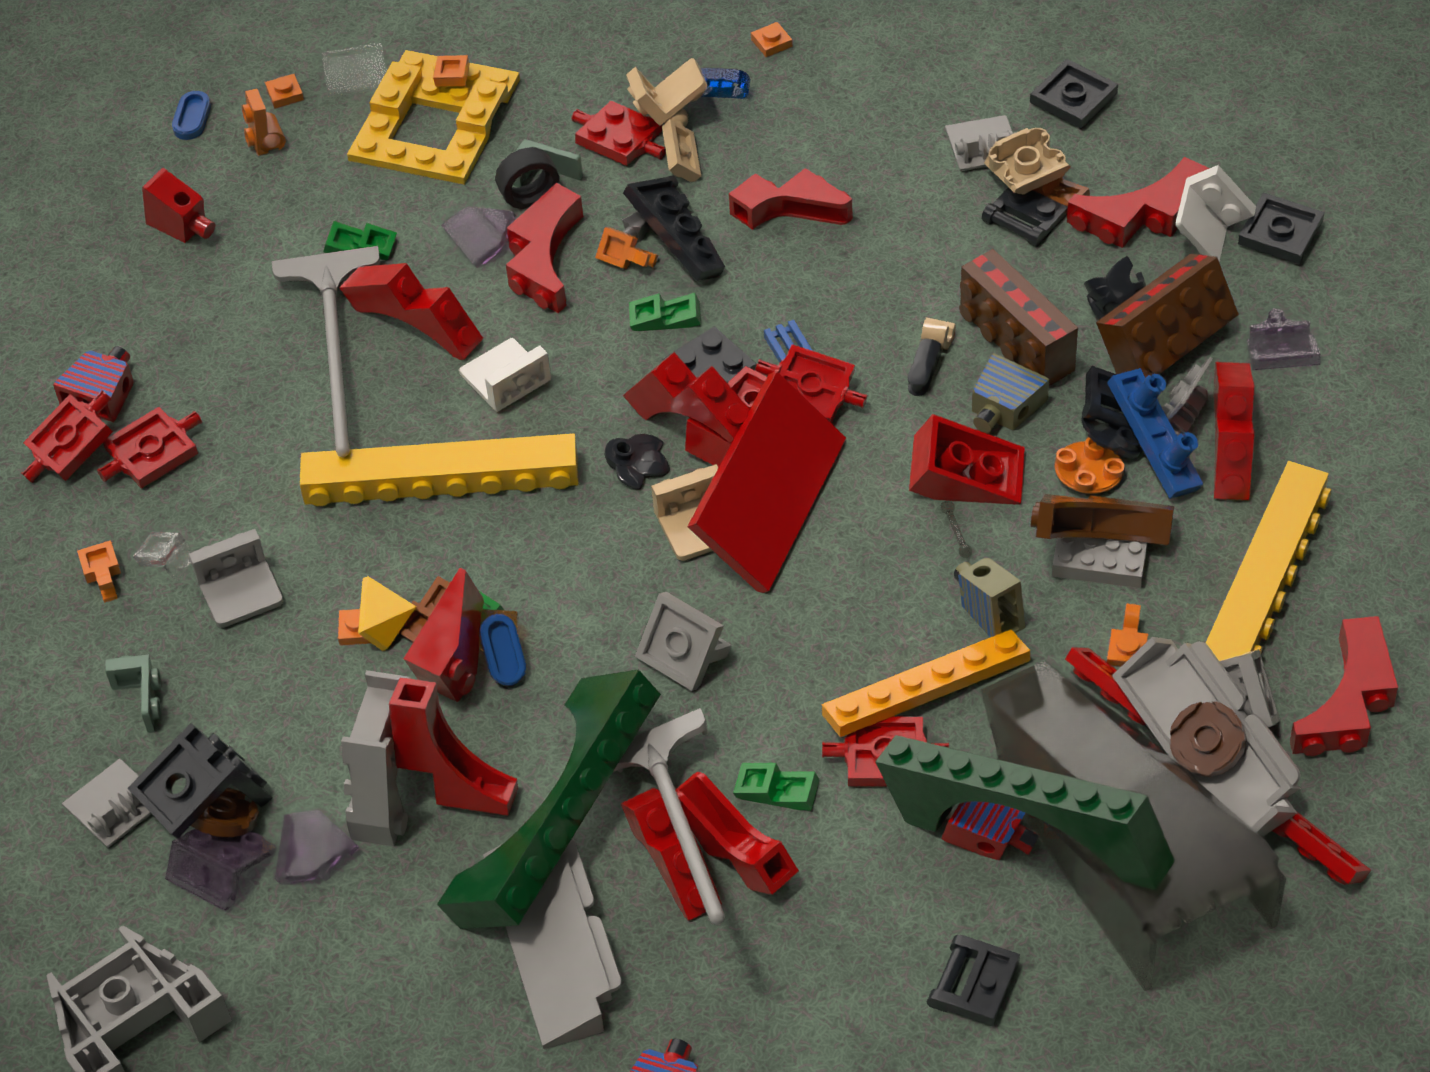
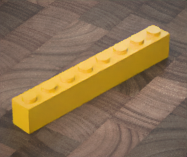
(439, 469)
(1270, 562)

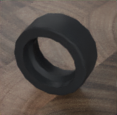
(521, 162)

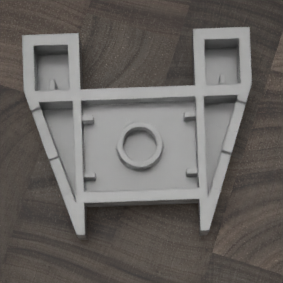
(375, 805)
(127, 996)

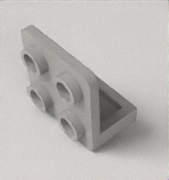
(235, 579)

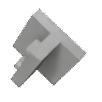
(681, 641)
(1251, 678)

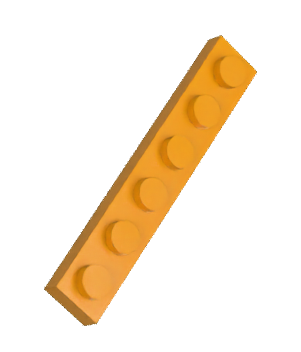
(925, 683)

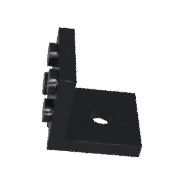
(208, 771)

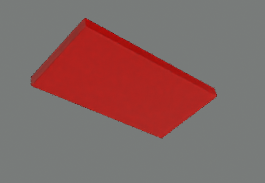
(767, 482)

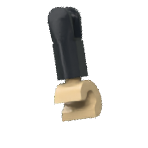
(934, 337)

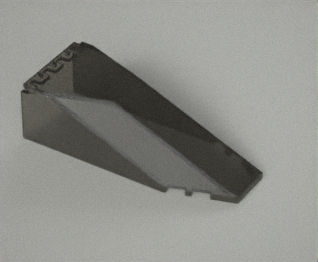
(1061, 728)

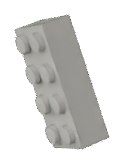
(1100, 560)

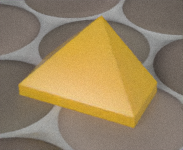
(381, 613)

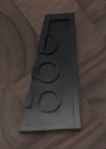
(670, 218)

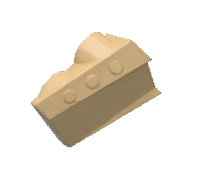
(1026, 160)

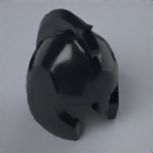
(1114, 289)

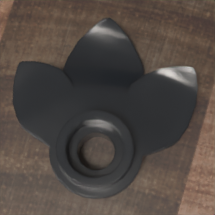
(1118, 439)
(638, 459)

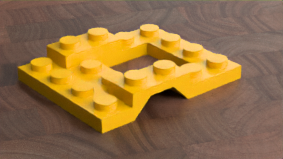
(413, 82)

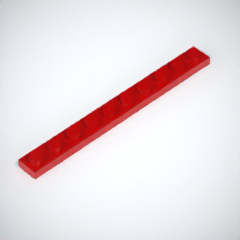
(1311, 840)

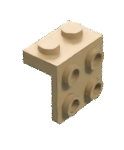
(670, 95)
(675, 505)

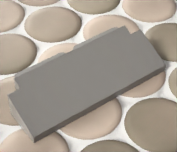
(1169, 679)
(564, 955)

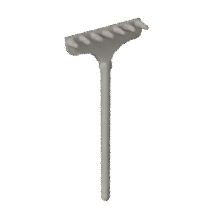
(326, 273)
(651, 752)

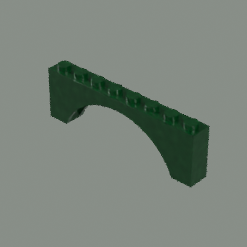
(1105, 819)
(506, 882)

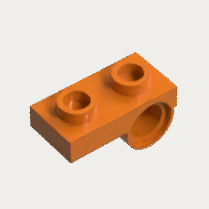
(264, 128)

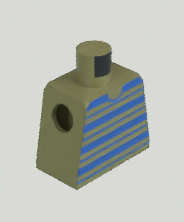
(1007, 394)
(991, 596)

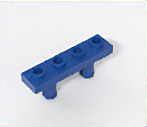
(1162, 446)

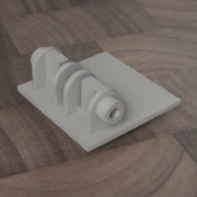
(975, 138)
(1187, 399)
(107, 804)

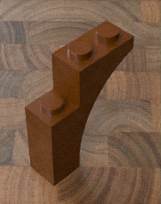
(1102, 518)

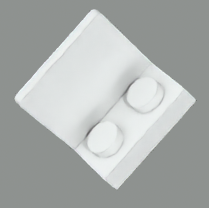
(1210, 206)
(507, 373)

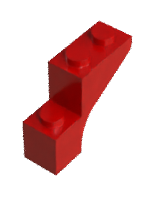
(801, 197)
(654, 829)
(727, 834)

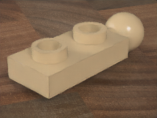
(681, 147)

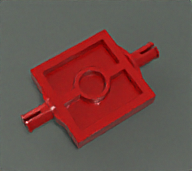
(618, 133)
(818, 378)
(67, 437)
(150, 447)
(867, 744)

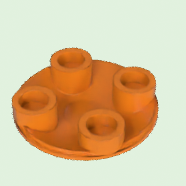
(1088, 467)

